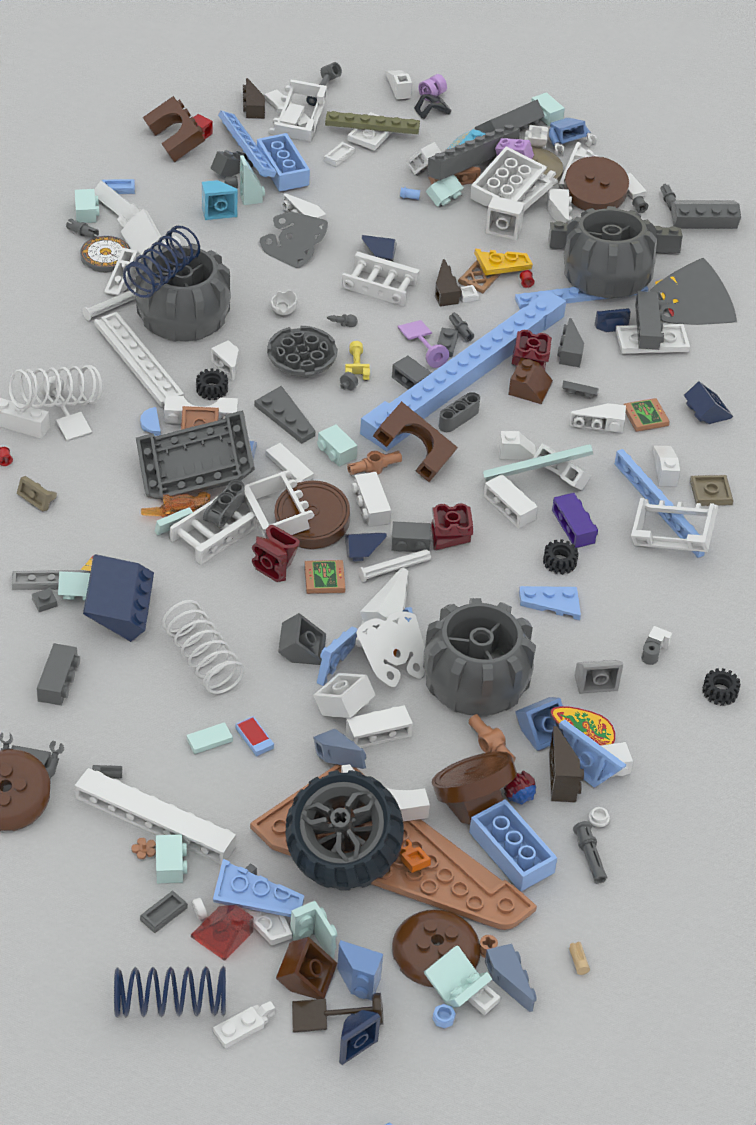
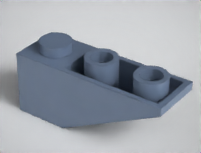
(338, 749)
(507, 972)

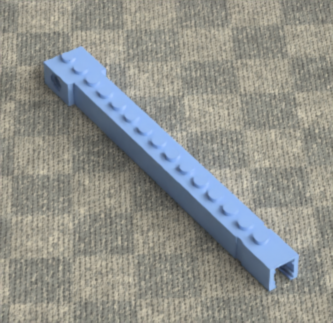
(467, 366)

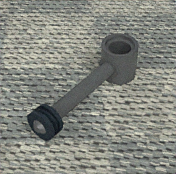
(328, 73)

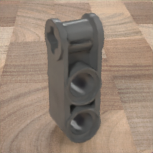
(225, 504)

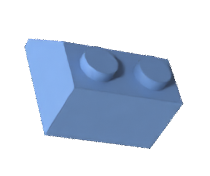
(537, 722)
(359, 969)

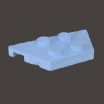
(594, 759)

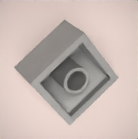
(598, 676)

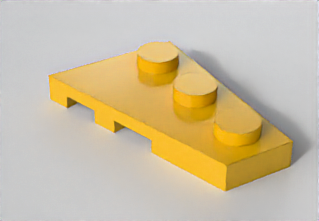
(499, 263)

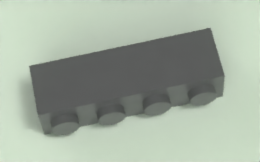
(649, 320)

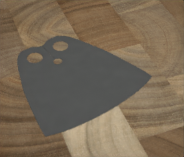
(699, 294)

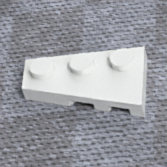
(271, 926)

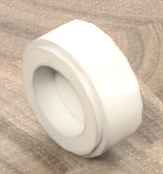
(199, 909)

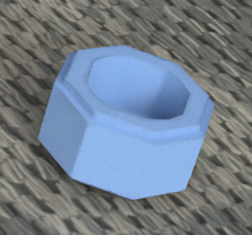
(444, 1016)

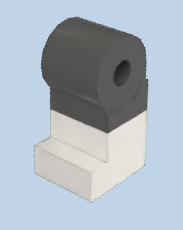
(655, 642)

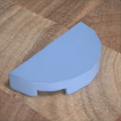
(150, 422)

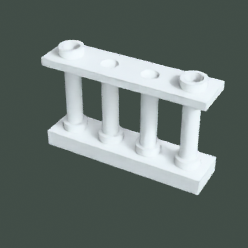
(383, 268)
(215, 542)

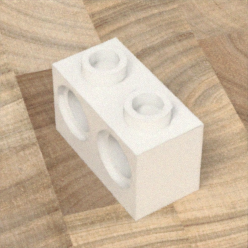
(419, 161)

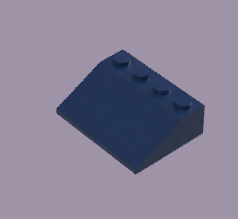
(119, 595)

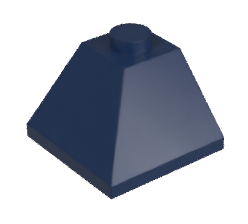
(381, 247)
(362, 544)
(358, 1034)

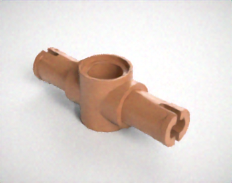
(374, 462)
(488, 738)

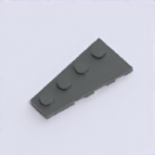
(286, 414)

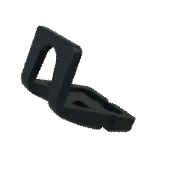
(437, 103)

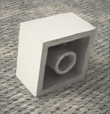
(504, 218)
(344, 695)

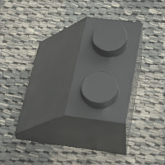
(301, 641)

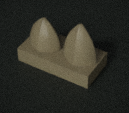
(35, 493)

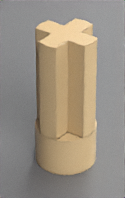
(579, 958)

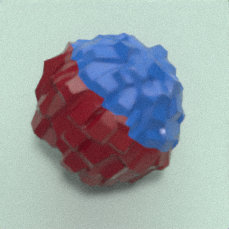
(521, 788)

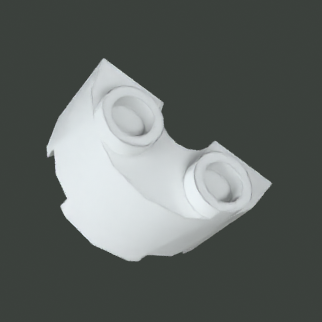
(537, 136)

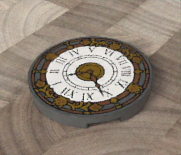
(102, 252)

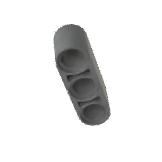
(459, 412)

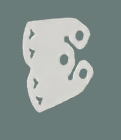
(381, 643)

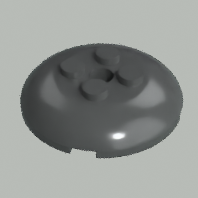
(302, 350)

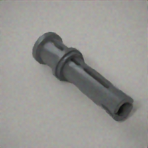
(588, 843)

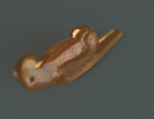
(177, 503)

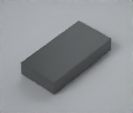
(163, 911)

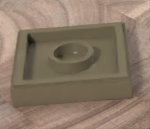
(711, 489)

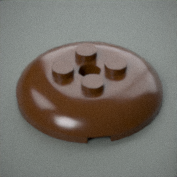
(28, 792)
(415, 941)

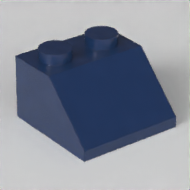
(706, 404)

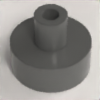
(348, 381)

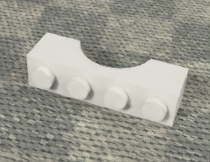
(174, 405)

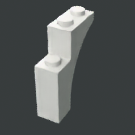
(412, 803)

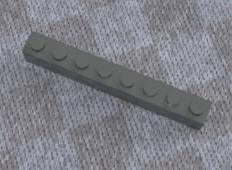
(469, 153)
(668, 238)

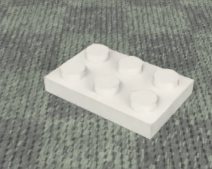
(368, 138)

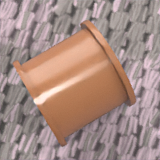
(488, 940)

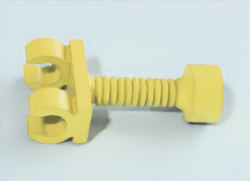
(356, 350)

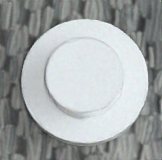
(599, 817)

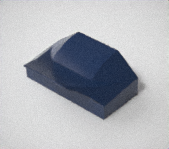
(609, 319)

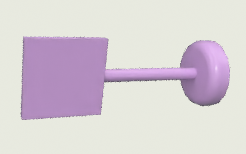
(437, 354)

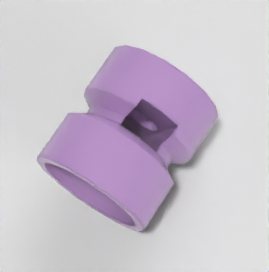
(434, 85)

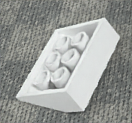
(506, 177)

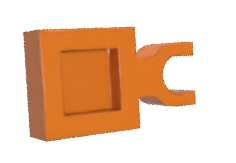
(414, 858)

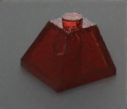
(224, 930)

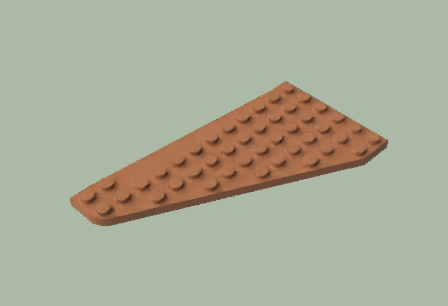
(450, 882)

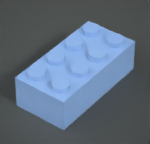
(286, 160)
(513, 845)

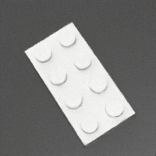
(674, 339)

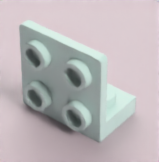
(313, 920)
(455, 978)

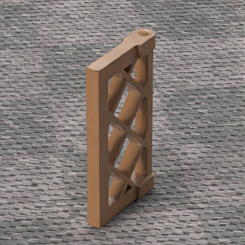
(487, 281)

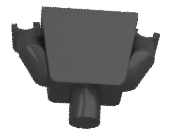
(48, 760)

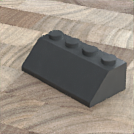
(518, 118)
(705, 214)

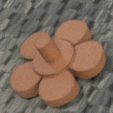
(143, 848)

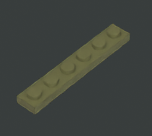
(370, 122)

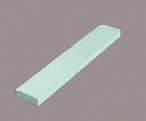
(539, 462)

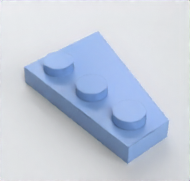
(558, 599)
(335, 652)

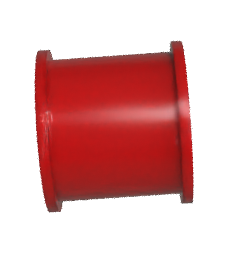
(527, 278)
(5, 457)

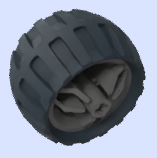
(326, 858)

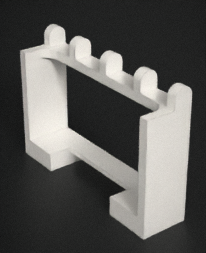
(297, 132)
(271, 485)
(692, 543)

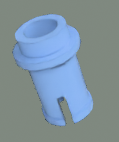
(409, 193)

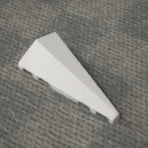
(388, 599)

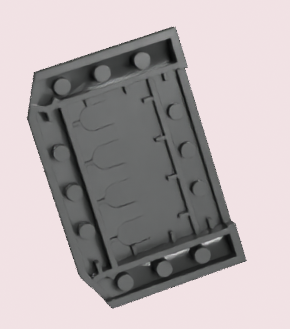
(196, 457)

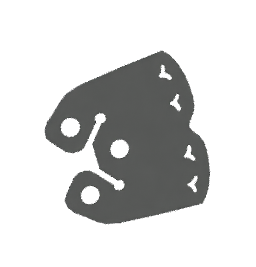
(303, 238)

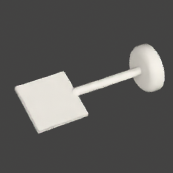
(72, 425)

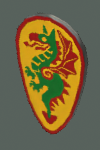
(588, 722)

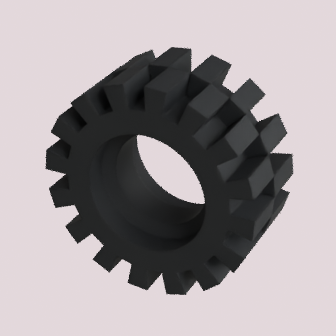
(212, 377)
(558, 564)
(722, 678)

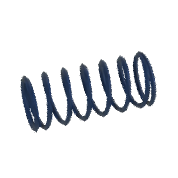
(149, 272)
(119, 991)

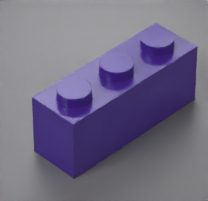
(574, 520)

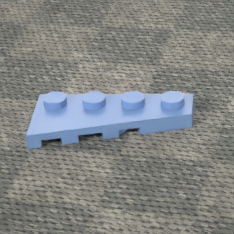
(254, 892)

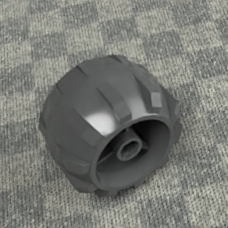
(610, 252)
(189, 303)
(461, 662)

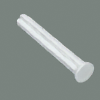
(108, 304)
(394, 564)

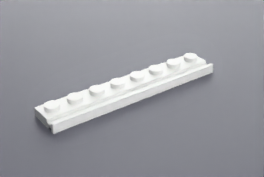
(137, 357)

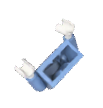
(569, 130)

